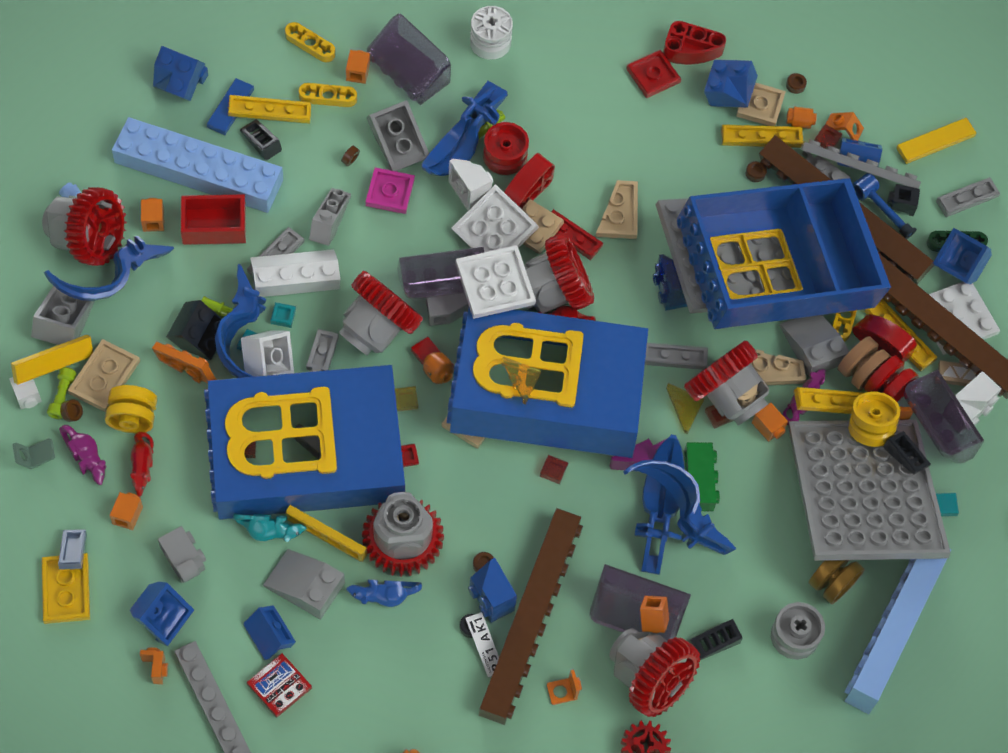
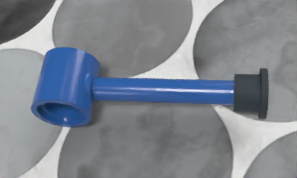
(866, 188)

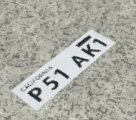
(483, 642)

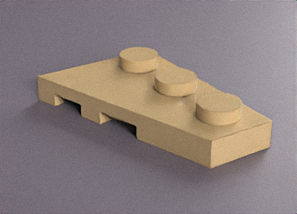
(621, 213)
(779, 369)

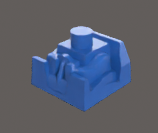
(963, 257)
(161, 611)

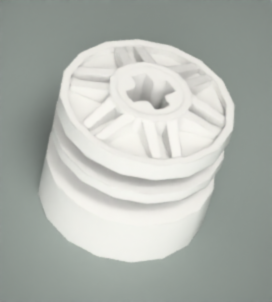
(491, 32)

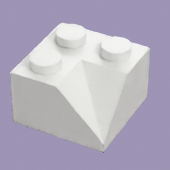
(469, 181)
(267, 353)
(979, 397)

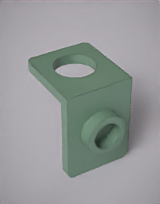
(34, 455)

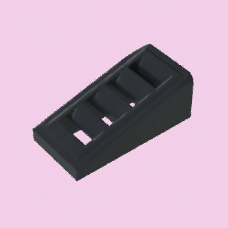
(267, 149)
(902, 439)
(728, 625)

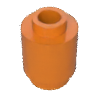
(801, 117)

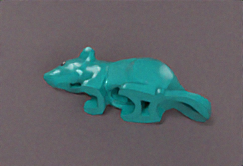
(264, 528)

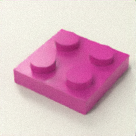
(390, 190)

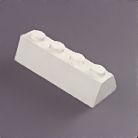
(295, 273)

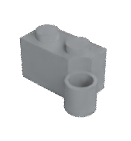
(181, 554)

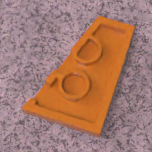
(195, 367)

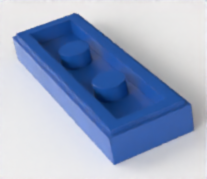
(220, 120)

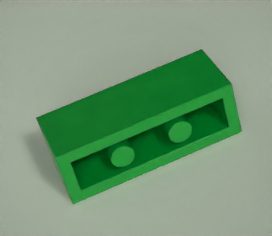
(699, 462)

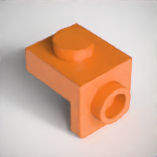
(159, 667)

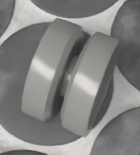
(797, 630)

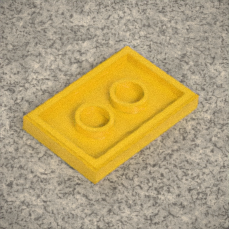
(65, 591)

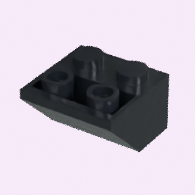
(195, 329)

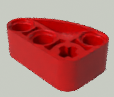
(689, 50)
(531, 180)
(887, 335)

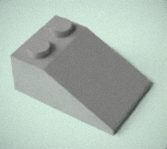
(398, 136)
(60, 318)
(815, 343)
(305, 582)

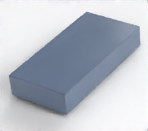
(72, 549)

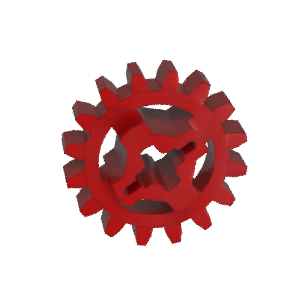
(636, 744)

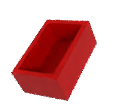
(213, 219)

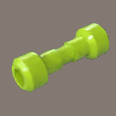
(66, 377)

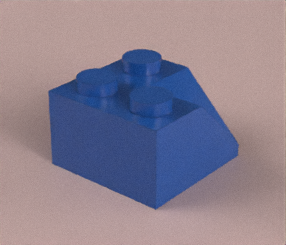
(177, 73)
(730, 83)
(493, 591)

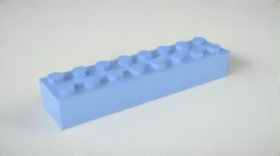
(197, 164)
(892, 633)

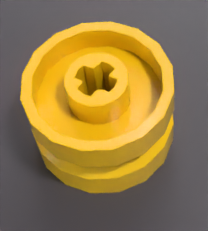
(131, 409)
(874, 418)

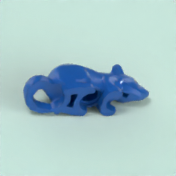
(387, 594)

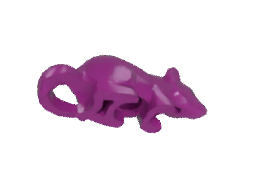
(815, 381)
(84, 449)

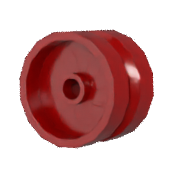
(505, 148)
(891, 378)

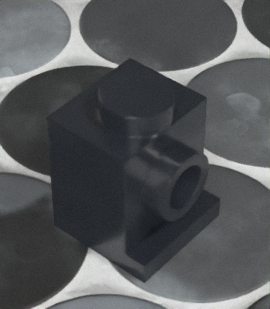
(904, 199)

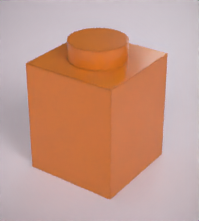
(358, 66)
(152, 214)
(770, 422)
(126, 510)
(654, 614)

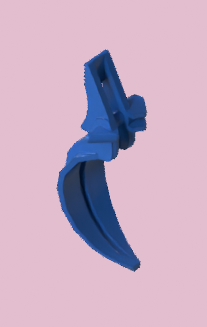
(463, 137)
(127, 257)
(246, 311)
(686, 493)
(659, 505)

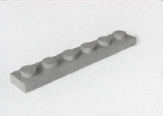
(869, 166)
(211, 699)

